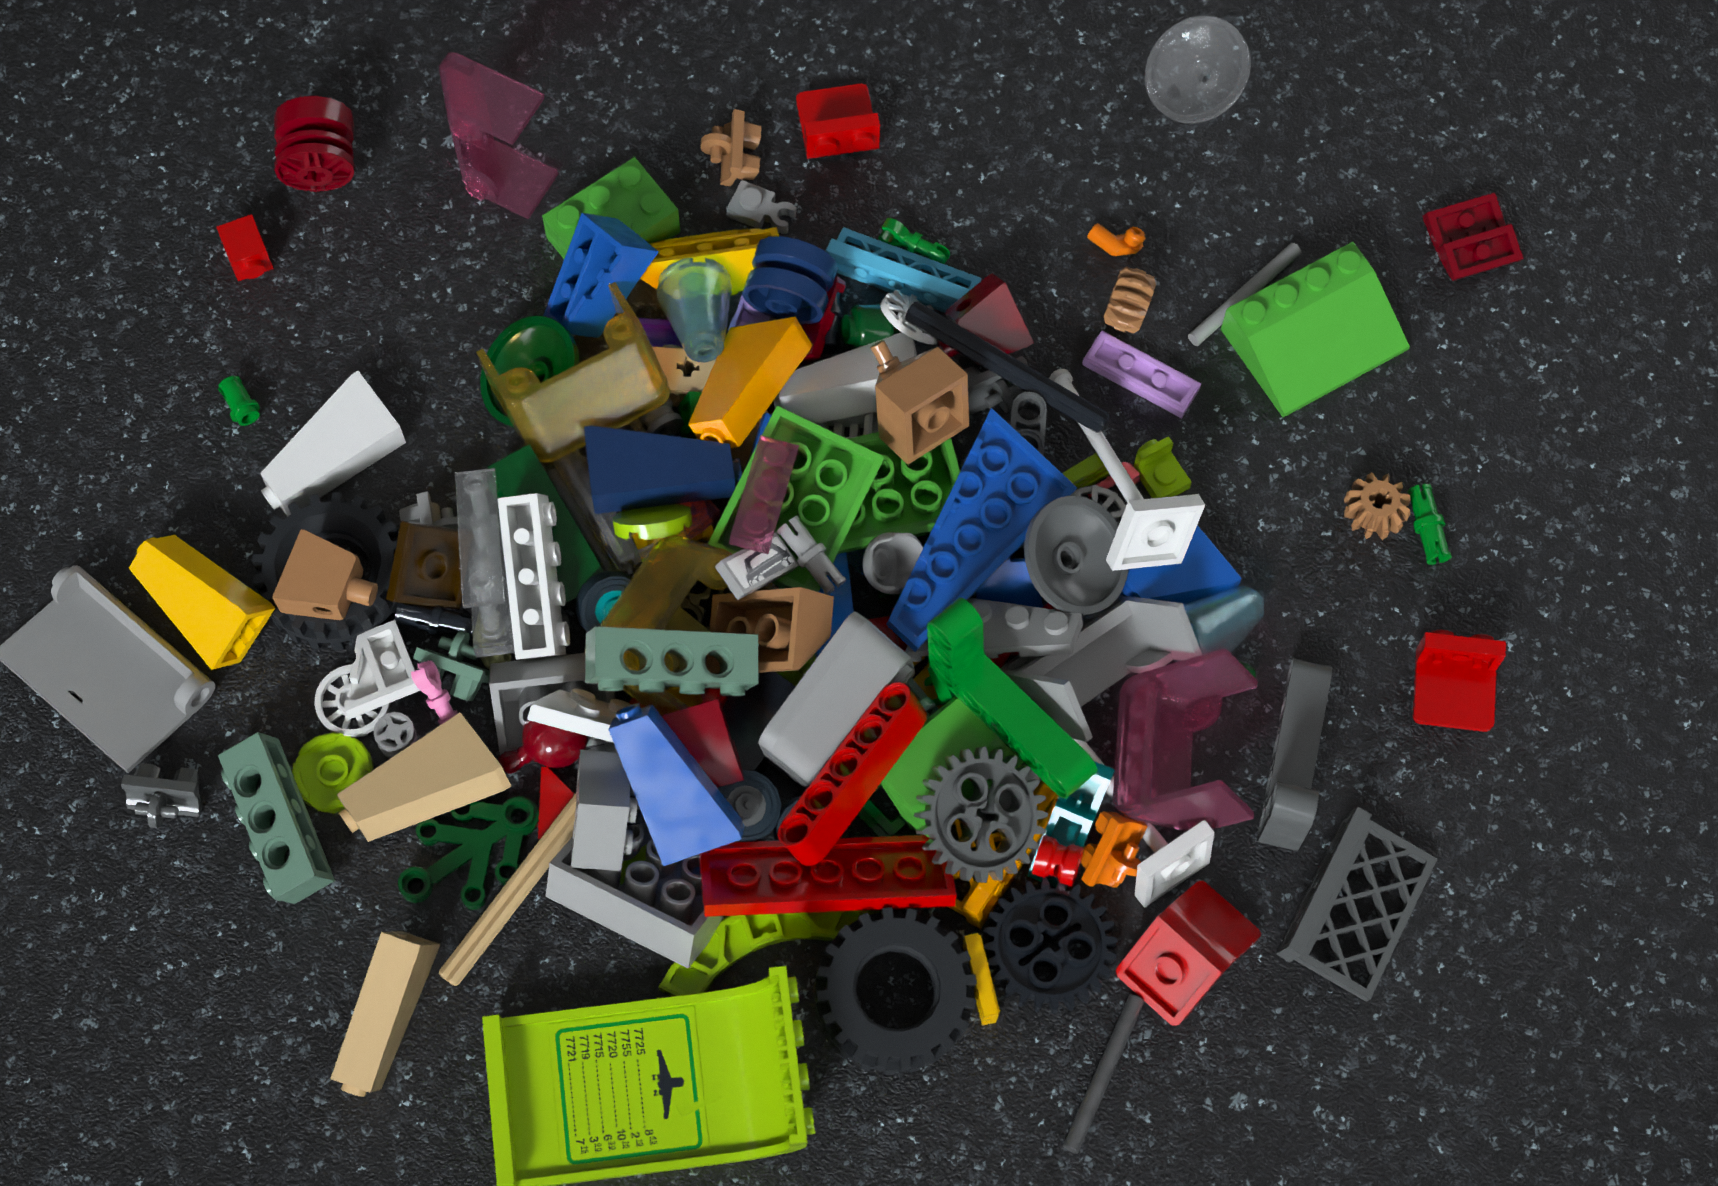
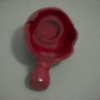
(544, 745)

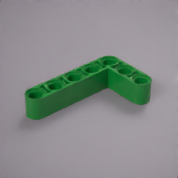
(961, 665)

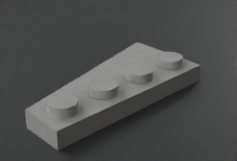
(1021, 630)

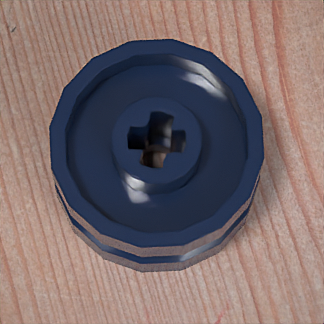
(790, 279)

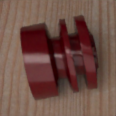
(314, 143)

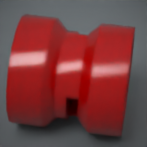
(1058, 860)

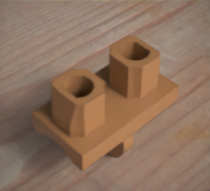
(727, 146)

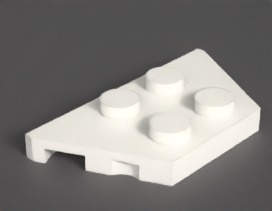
(576, 712)

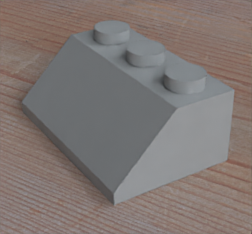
(521, 682)

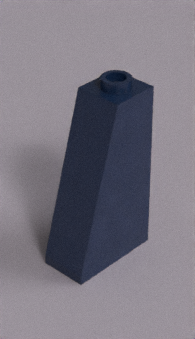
(655, 469)

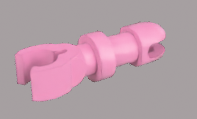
(429, 682)

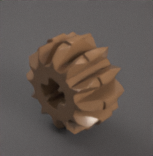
(1129, 300)
(1371, 492)

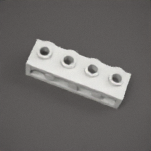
(532, 576)

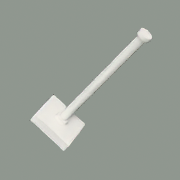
(1150, 529)
(1170, 862)

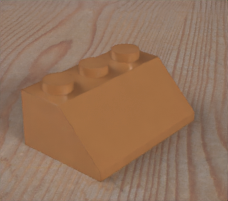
(787, 622)

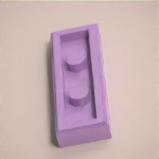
(1141, 374)

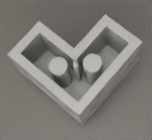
(602, 812)

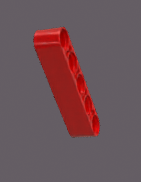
(852, 774)

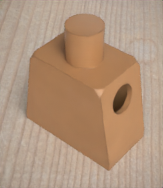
(322, 580)

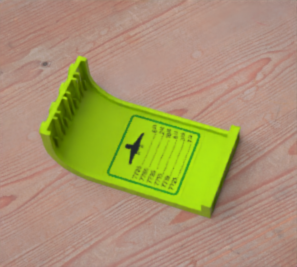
(601, 1085)

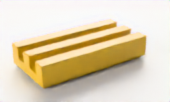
(984, 989)

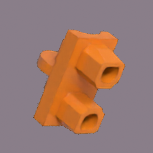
(1116, 852)

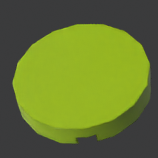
(652, 521)
(328, 767)

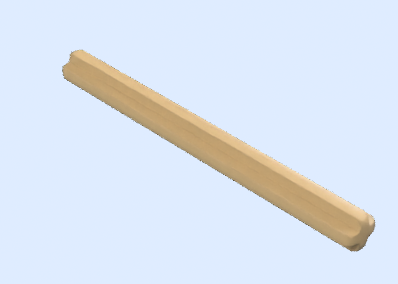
(510, 897)

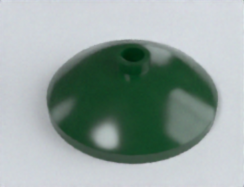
(531, 344)

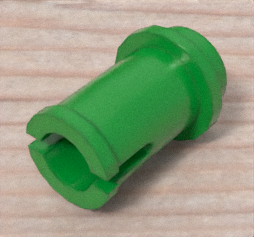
(242, 407)

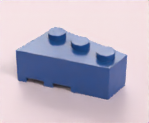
(598, 255)

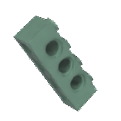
(734, 652)
(293, 830)

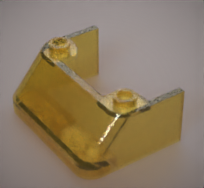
(596, 392)
(657, 593)

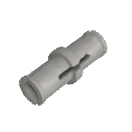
(811, 555)

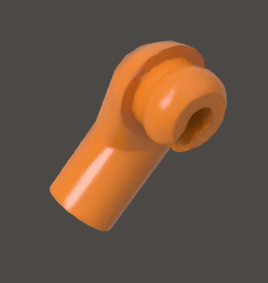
(1117, 245)

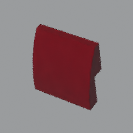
(1472, 237)
(708, 740)

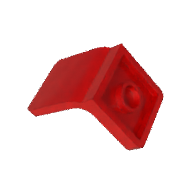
(1186, 952)

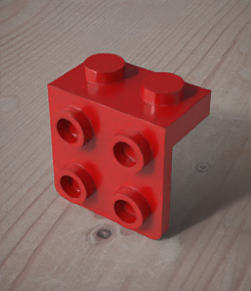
(838, 121)
(1456, 680)

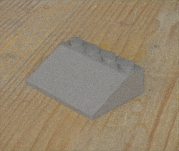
(652, 907)

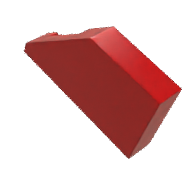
(553, 799)

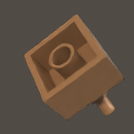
(919, 401)

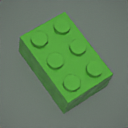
(622, 194)

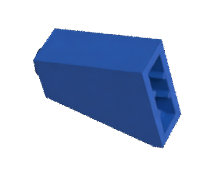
(1198, 576)

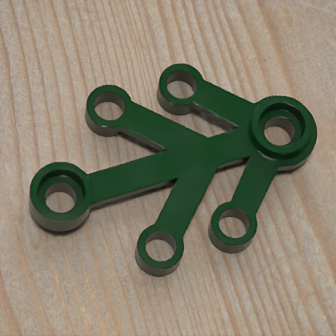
(475, 846)

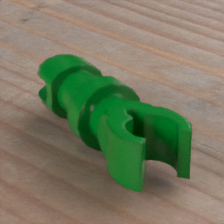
(898, 235)

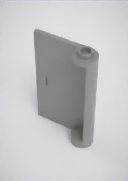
(122, 670)

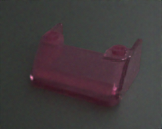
(485, 106)
(1156, 741)

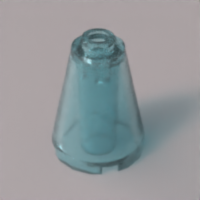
(697, 305)
(1224, 618)

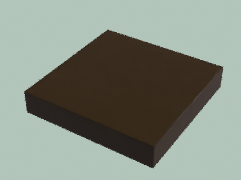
(426, 566)

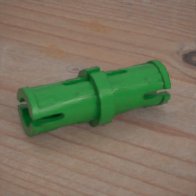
(1429, 524)

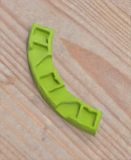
(744, 934)

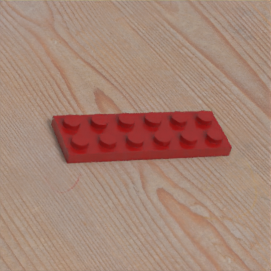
(852, 877)

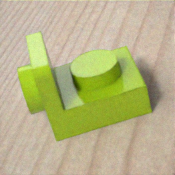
(1160, 469)

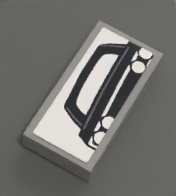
(752, 570)

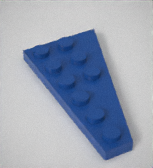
(978, 525)

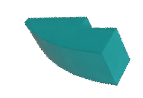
(1075, 816)

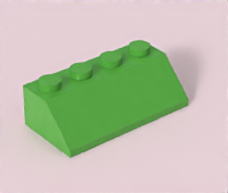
(943, 734)

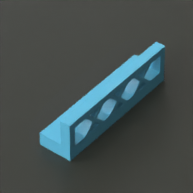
(892, 276)

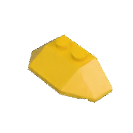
(730, 248)

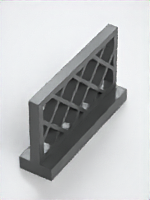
(1323, 894)

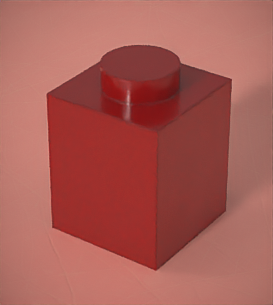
(245, 248)

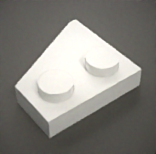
(380, 670)

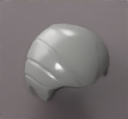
(891, 560)

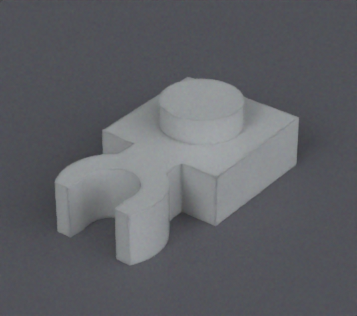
(756, 205)

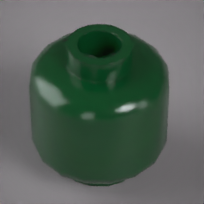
(865, 325)

